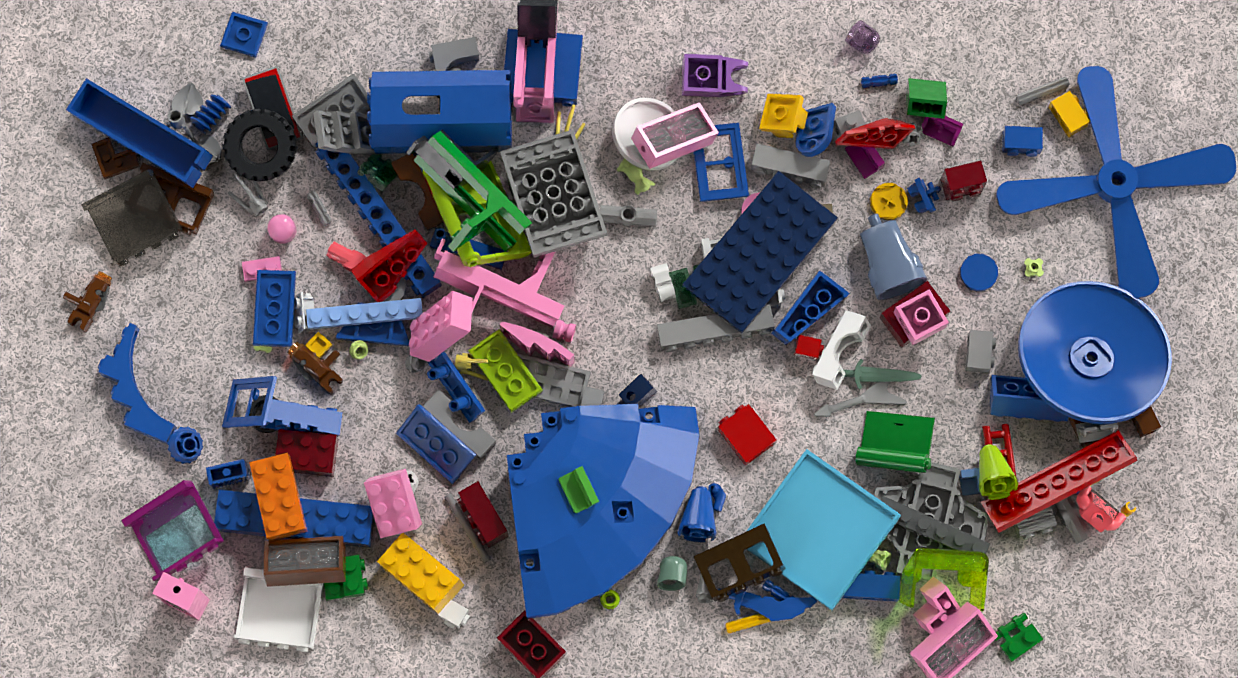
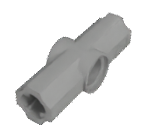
(641, 216)
(1070, 516)

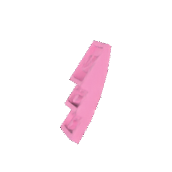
(533, 341)

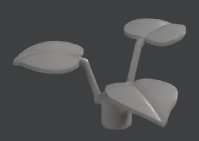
(188, 102)

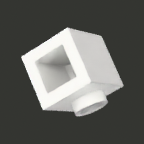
(454, 615)

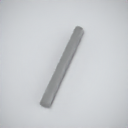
(467, 528)

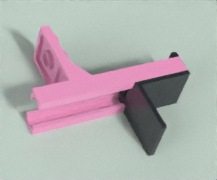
(535, 22)

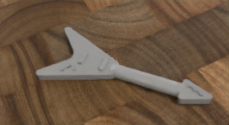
(874, 395)

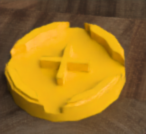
(889, 201)

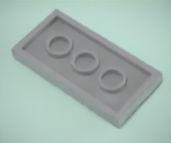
(344, 97)

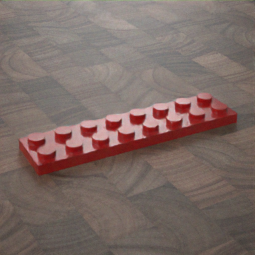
(1060, 481)

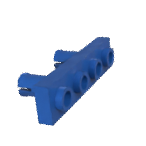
(456, 386)

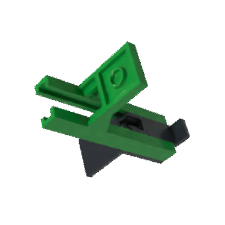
(454, 168)

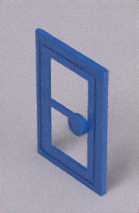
(737, 161)
(253, 384)

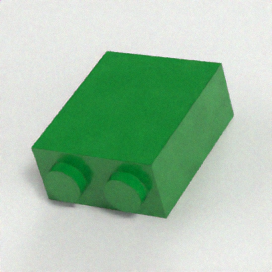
(926, 98)

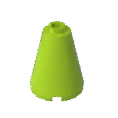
(995, 474)

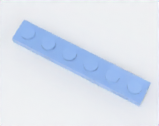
(364, 313)

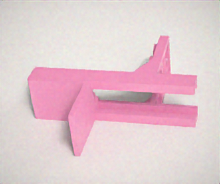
(515, 296)

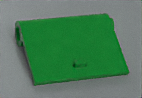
(896, 446)

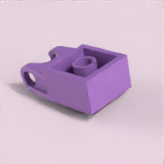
(717, 73)

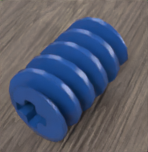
(209, 113)

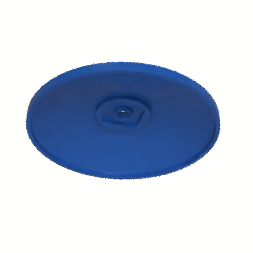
(1101, 322)

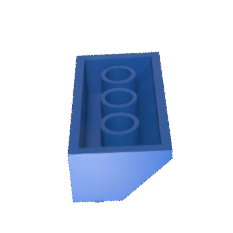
(1017, 399)

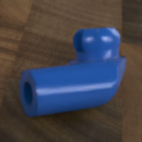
(719, 496)

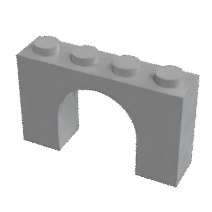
(452, 53)

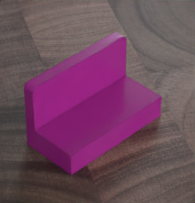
(865, 159)

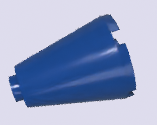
(698, 517)

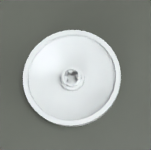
(628, 118)

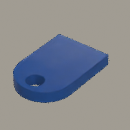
(817, 130)

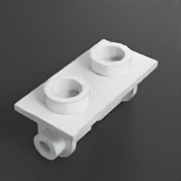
(301, 304)

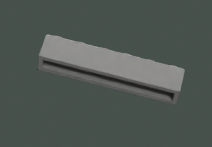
(710, 329)

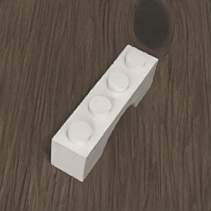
(850, 329)

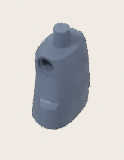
(892, 264)

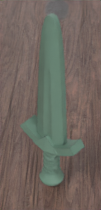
(873, 374)

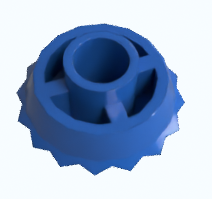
(185, 445)

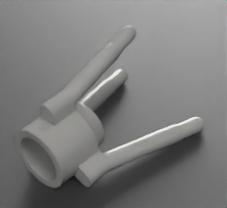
(257, 204)

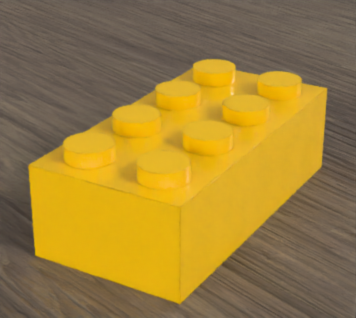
(420, 573)

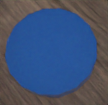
(979, 272)

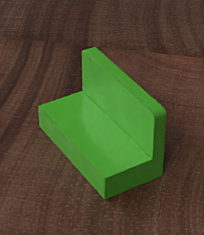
(578, 490)

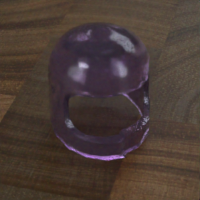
(865, 39)

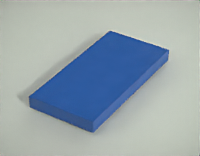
(274, 308)
(436, 444)

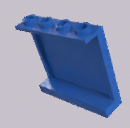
(566, 65)

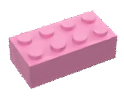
(440, 326)

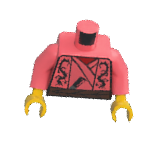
(1099, 511)

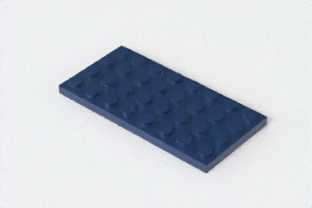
(760, 252)

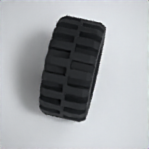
(234, 138)

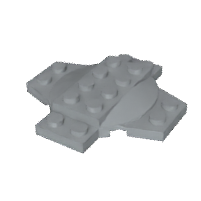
(936, 497)

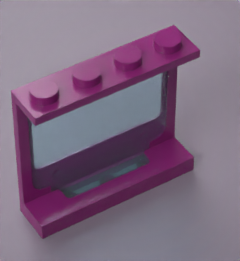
(174, 529)

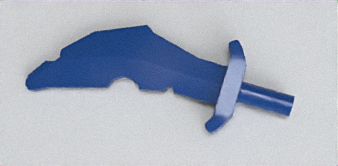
(770, 607)

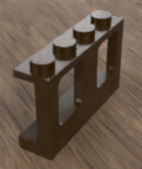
(734, 551)

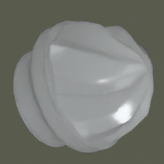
(414, 364)

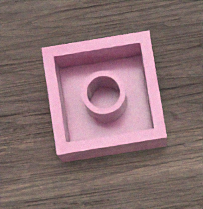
(921, 317)

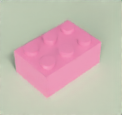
(393, 503)

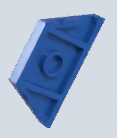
(382, 333)

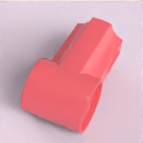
(344, 256)

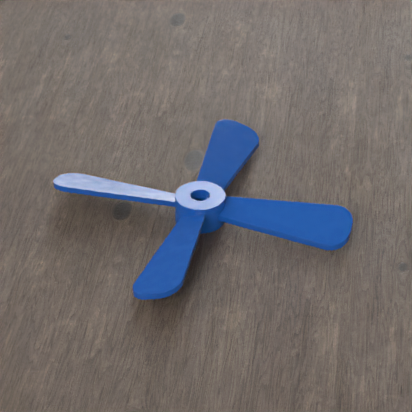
(1133, 258)

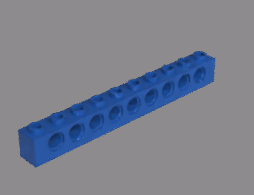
(345, 160)

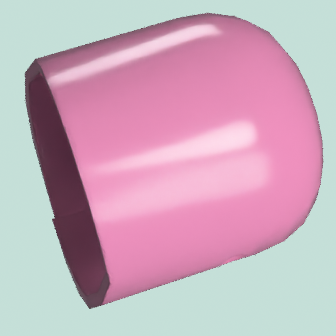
(282, 228)

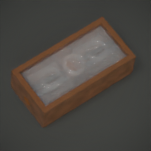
(304, 561)

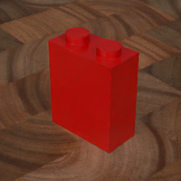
(746, 433)

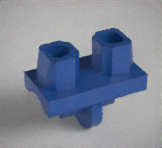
(920, 188)

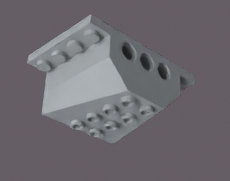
(553, 193)

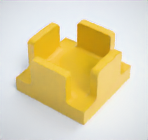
(783, 115)

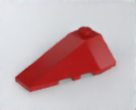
(877, 134)
(384, 268)

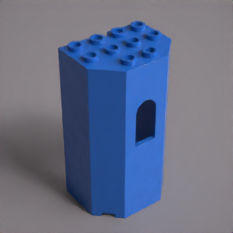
(472, 109)

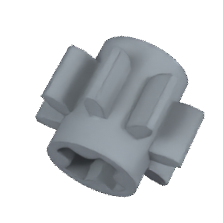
(915, 136)

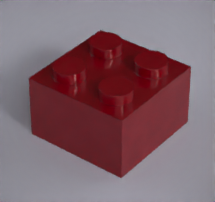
(963, 181)

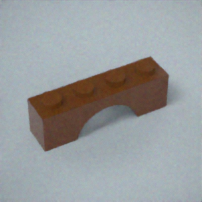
(409, 170)

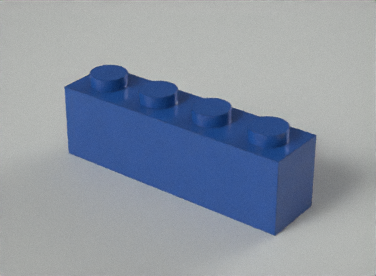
(875, 587)

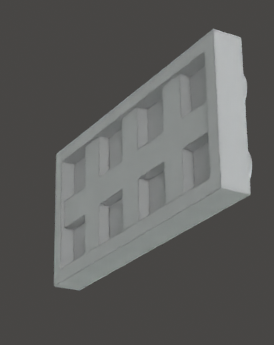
(559, 382)

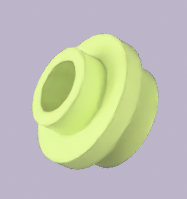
(362, 352)

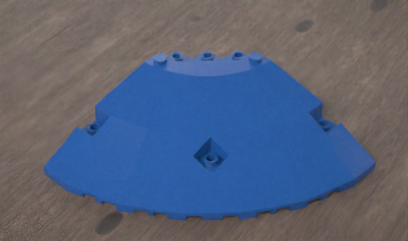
(632, 467)

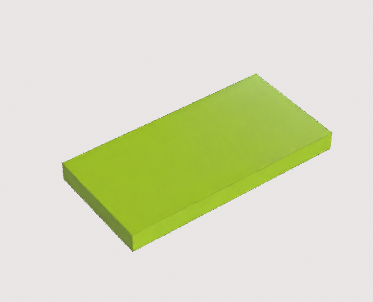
(505, 370)

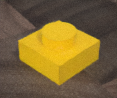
(319, 345)

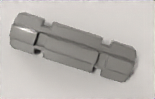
(319, 208)

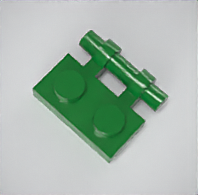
(1021, 641)

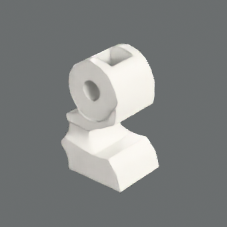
(663, 282)

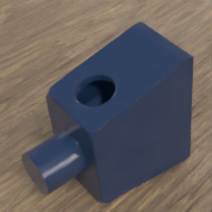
(641, 388)

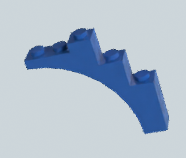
(120, 369)

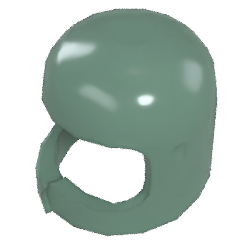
(672, 569)

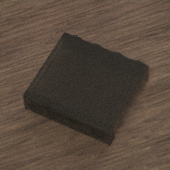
(133, 217)

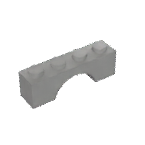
(478, 440)

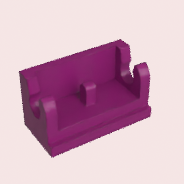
(942, 129)

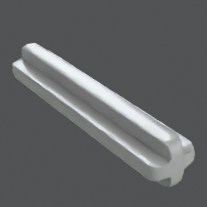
(1042, 91)

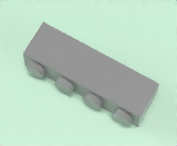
(791, 164)

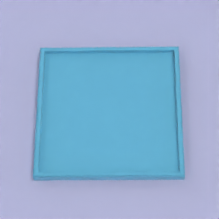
(823, 528)

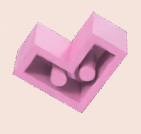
(939, 605)

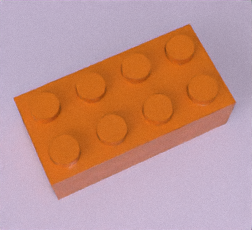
(278, 497)

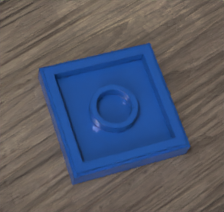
(244, 34)

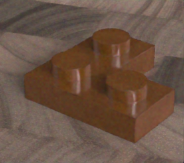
(111, 163)

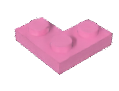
(250, 267)

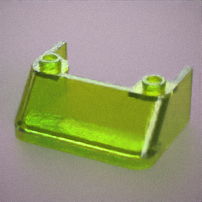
(970, 568)

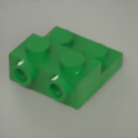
(355, 583)

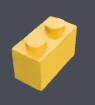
(1069, 113)

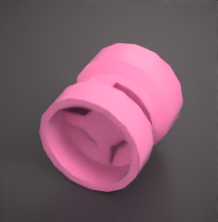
(564, 331)

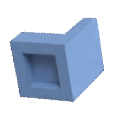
(969, 481)

